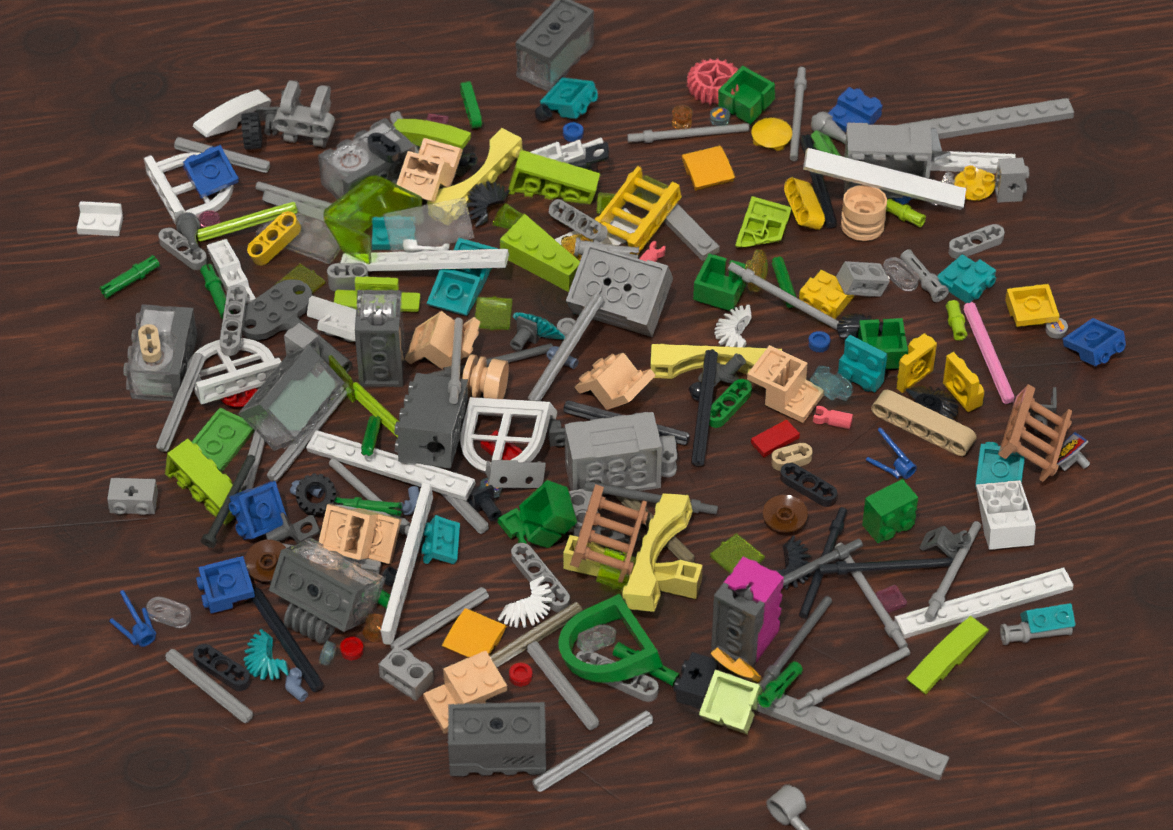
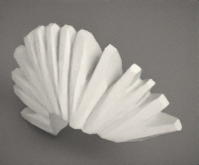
(730, 328)
(528, 607)

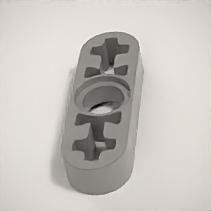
(969, 248)
(185, 256)

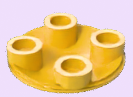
(771, 133)
(977, 182)

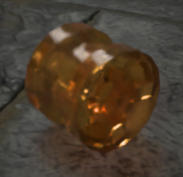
(682, 117)
(373, 629)

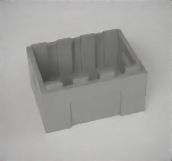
(892, 147)
(629, 310)
(614, 452)

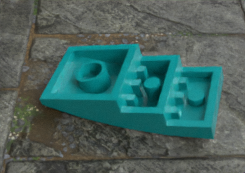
(459, 288)

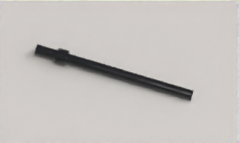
(835, 529)
(843, 567)

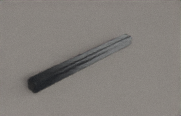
(820, 187)
(704, 408)
(595, 413)
(286, 640)

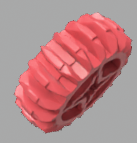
(708, 77)

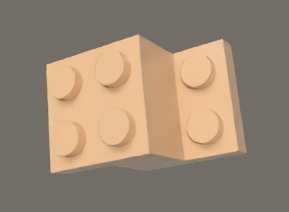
(429, 168)
(435, 340)
(614, 380)
(785, 384)
(360, 533)
(465, 683)

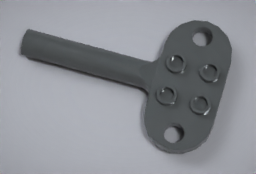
(279, 311)

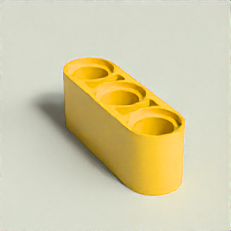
(804, 203)
(272, 248)

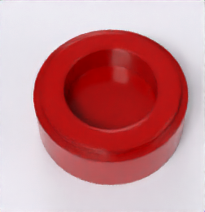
(351, 648)
(520, 674)

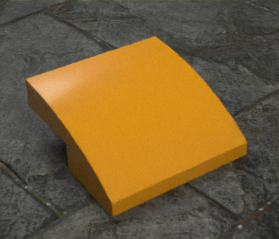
(708, 167)
(473, 634)
(739, 666)

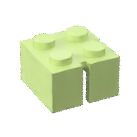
(730, 701)

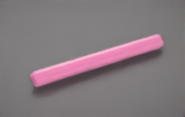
(989, 353)

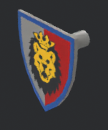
(1070, 452)

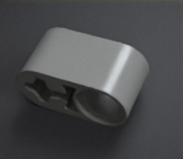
(342, 275)

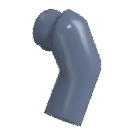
(570, 362)
(315, 490)
(409, 506)
(293, 684)

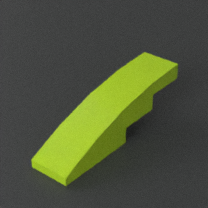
(417, 130)
(947, 654)

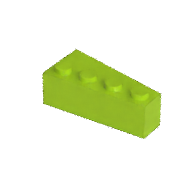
(552, 178)
(539, 253)
(199, 476)

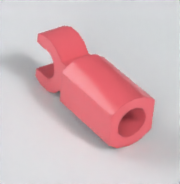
(653, 254)
(833, 418)

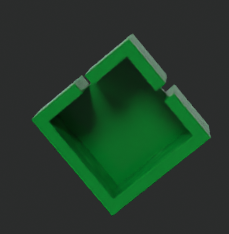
(753, 95)
(715, 287)
(891, 340)
(890, 511)
(547, 514)

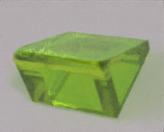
(603, 201)
(506, 217)

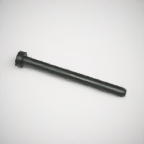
(210, 539)

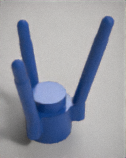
(903, 466)
(142, 633)

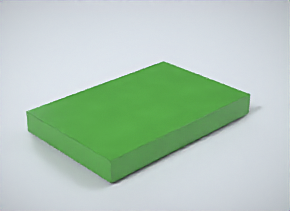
(223, 437)

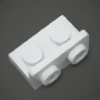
(100, 218)

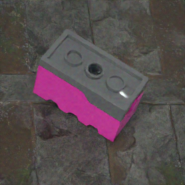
(747, 611)

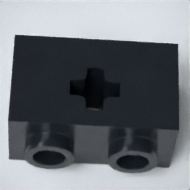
(695, 680)

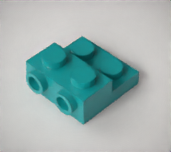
(571, 97)
(967, 279)
(863, 364)
(996, 469)

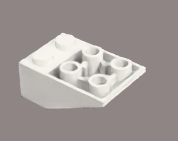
(1005, 515)

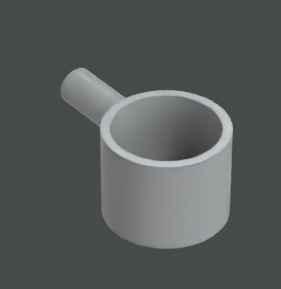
(787, 805)

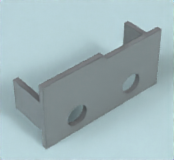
(515, 472)

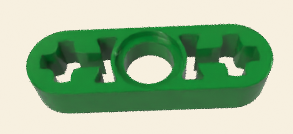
(470, 105)
(730, 394)

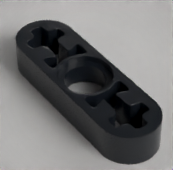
(805, 476)
(224, 676)

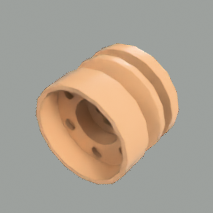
(863, 212)
(486, 380)

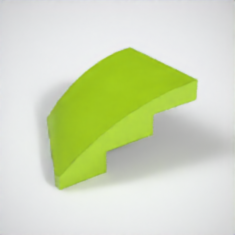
(763, 223)

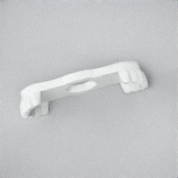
(410, 245)

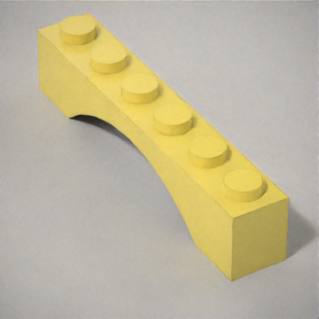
(503, 151)
(673, 360)
(669, 519)
(672, 577)

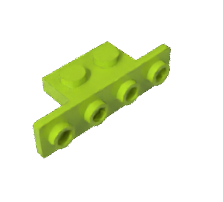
(348, 298)

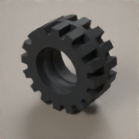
(251, 130)
(308, 482)

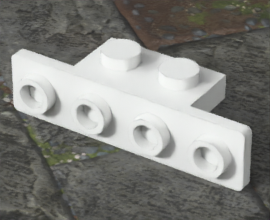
(333, 318)

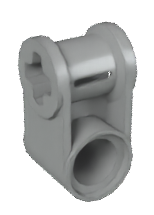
(669, 456)

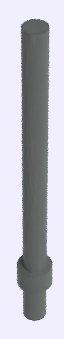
(508, 357)
(696, 505)
(840, 552)
(773, 671)

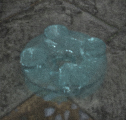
(833, 385)

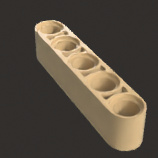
(924, 422)

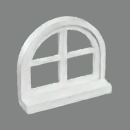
(168, 194)
(235, 380)
(507, 408)

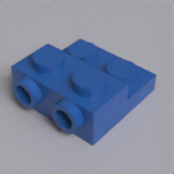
(855, 108)
(210, 171)
(1095, 341)
(257, 510)
(224, 584)

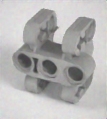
(306, 121)

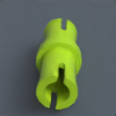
(905, 212)
(956, 320)

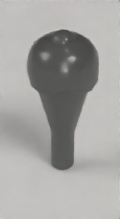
(187, 225)

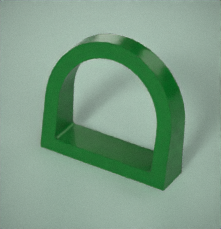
(599, 614)

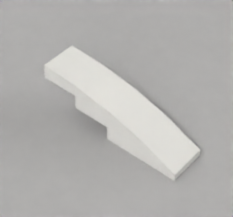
(229, 114)
(568, 153)
(229, 267)

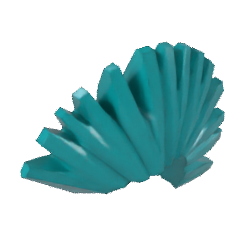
(544, 327)
(260, 658)

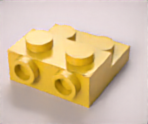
(825, 294)
(1032, 305)
(917, 363)
(962, 383)

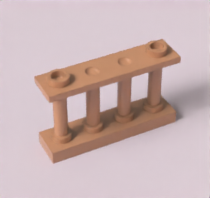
(1016, 430)
(588, 535)

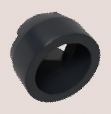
(543, 112)
(694, 390)
(390, 575)

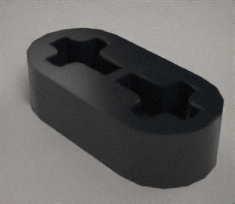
(381, 149)

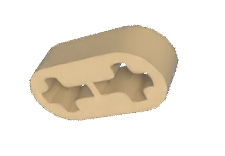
(146, 343)
(792, 454)

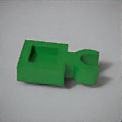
(513, 525)

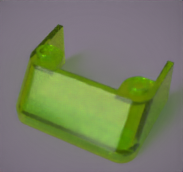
(354, 212)

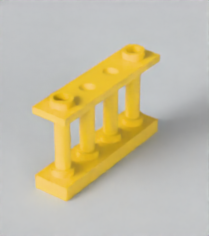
(646, 226)

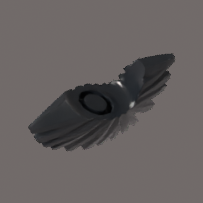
(484, 197)
(850, 325)
(935, 400)
(794, 559)

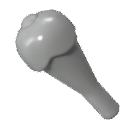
(823, 123)

